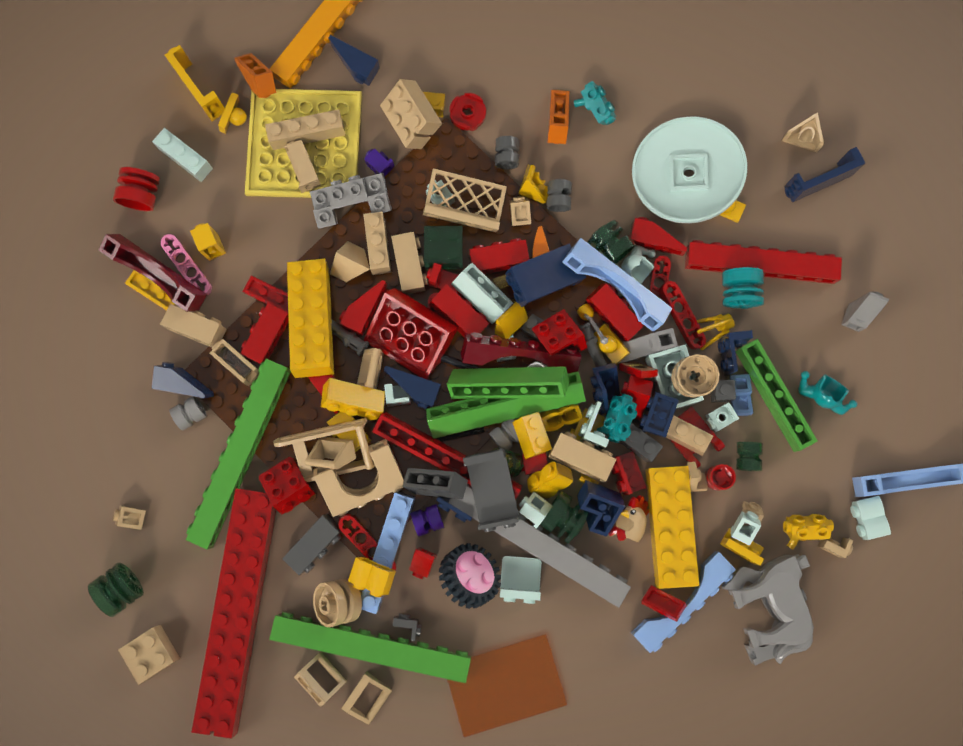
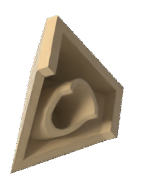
(806, 134)
(349, 262)

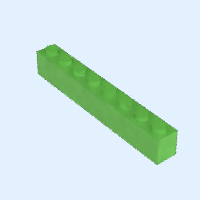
(477, 413)

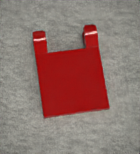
(694, 419)

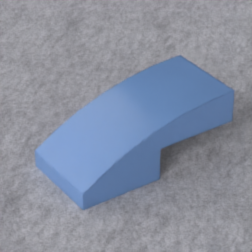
(742, 404)

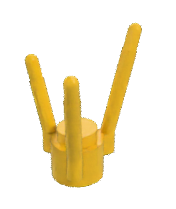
(722, 323)

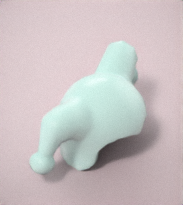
(637, 265)

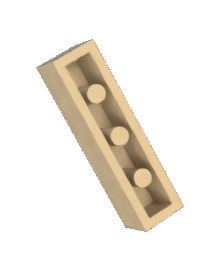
(308, 128)

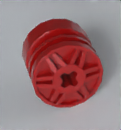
(136, 189)

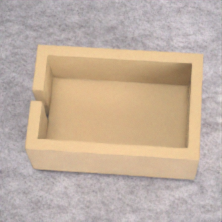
(410, 114)
(582, 457)

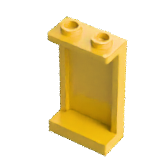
(210, 102)

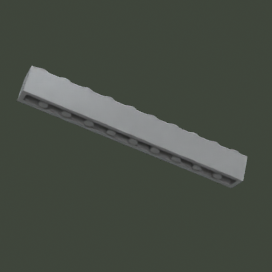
(555, 554)

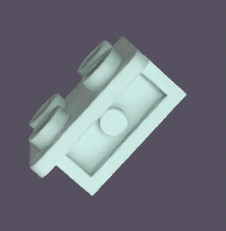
(520, 579)

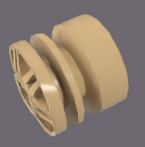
(706, 373)

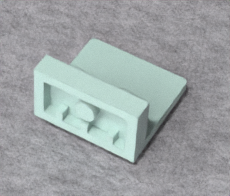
(596, 438)

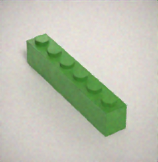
(508, 383)
(776, 396)

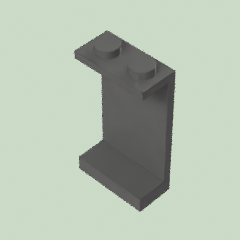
(492, 489)

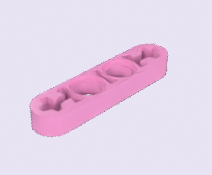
(187, 264)

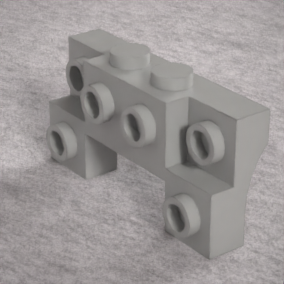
(343, 194)

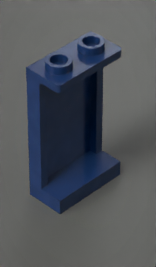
(847, 166)
(542, 276)

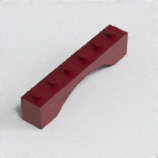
(176, 287)
(483, 349)

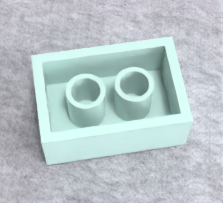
(665, 362)

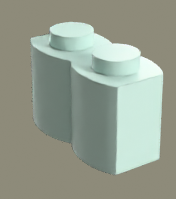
(870, 518)

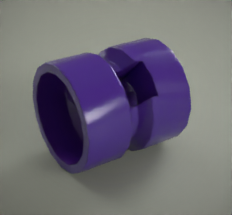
(427, 520)

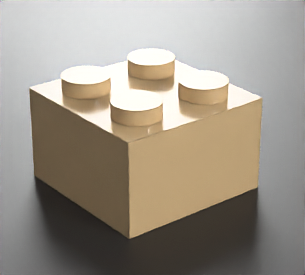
(149, 654)

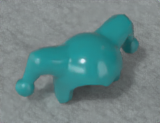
(826, 393)

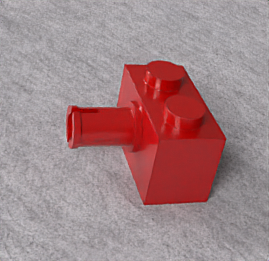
(640, 391)

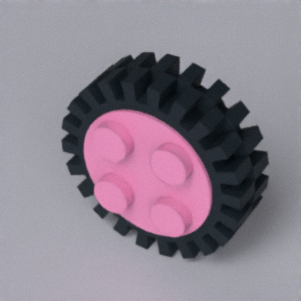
(469, 576)

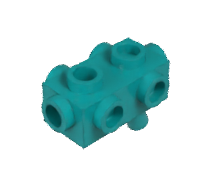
(595, 100)
(619, 418)

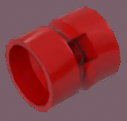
(720, 477)

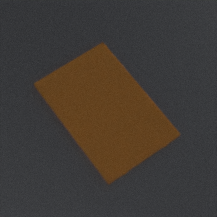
(507, 686)

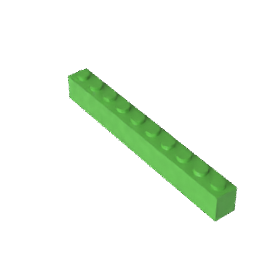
(238, 454)
(371, 648)

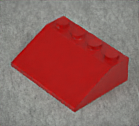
(410, 333)

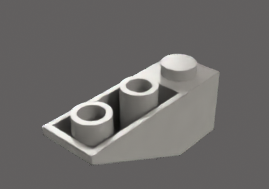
(864, 310)
(650, 344)

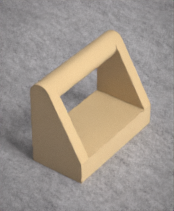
(370, 368)
(332, 448)
(313, 686)
(348, 706)

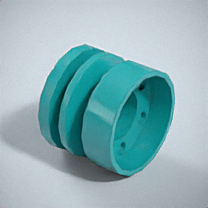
(743, 288)

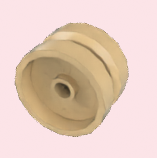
(337, 602)

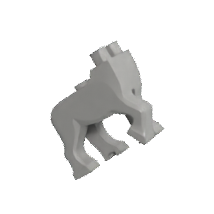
(780, 592)

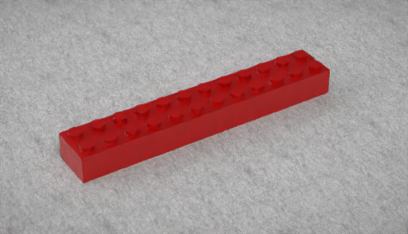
(235, 615)

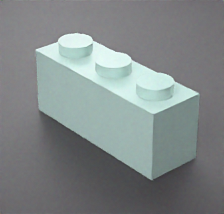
(182, 154)
(482, 293)

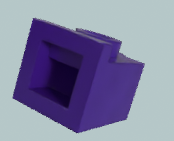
(378, 162)

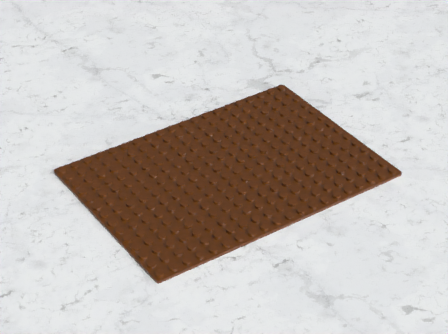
(300, 401)

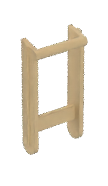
(298, 442)

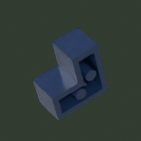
(603, 507)

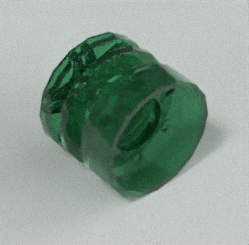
(607, 241)
(565, 517)
(115, 589)

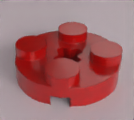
(463, 102)

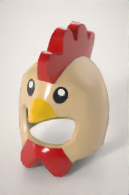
(632, 520)

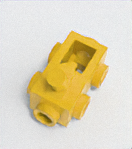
(807, 528)

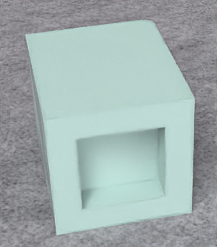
(395, 396)

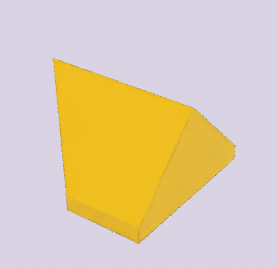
(533, 186)

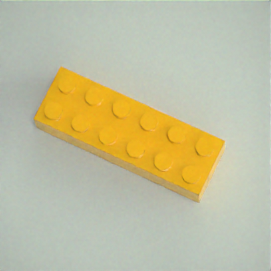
(310, 318)
(672, 527)

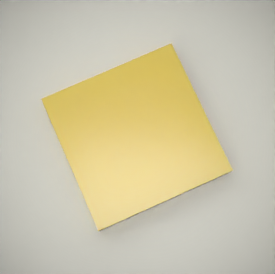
(334, 159)

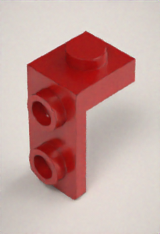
(439, 278)

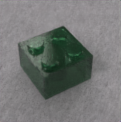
(443, 246)

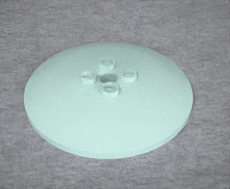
(689, 145)

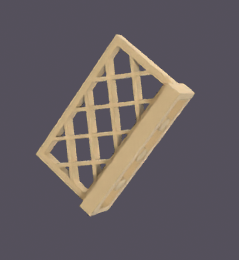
(457, 215)

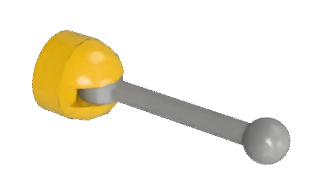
(586, 313)

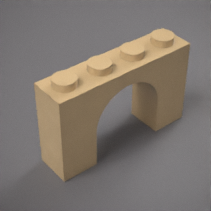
(342, 498)

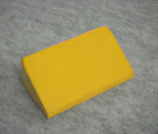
(510, 321)

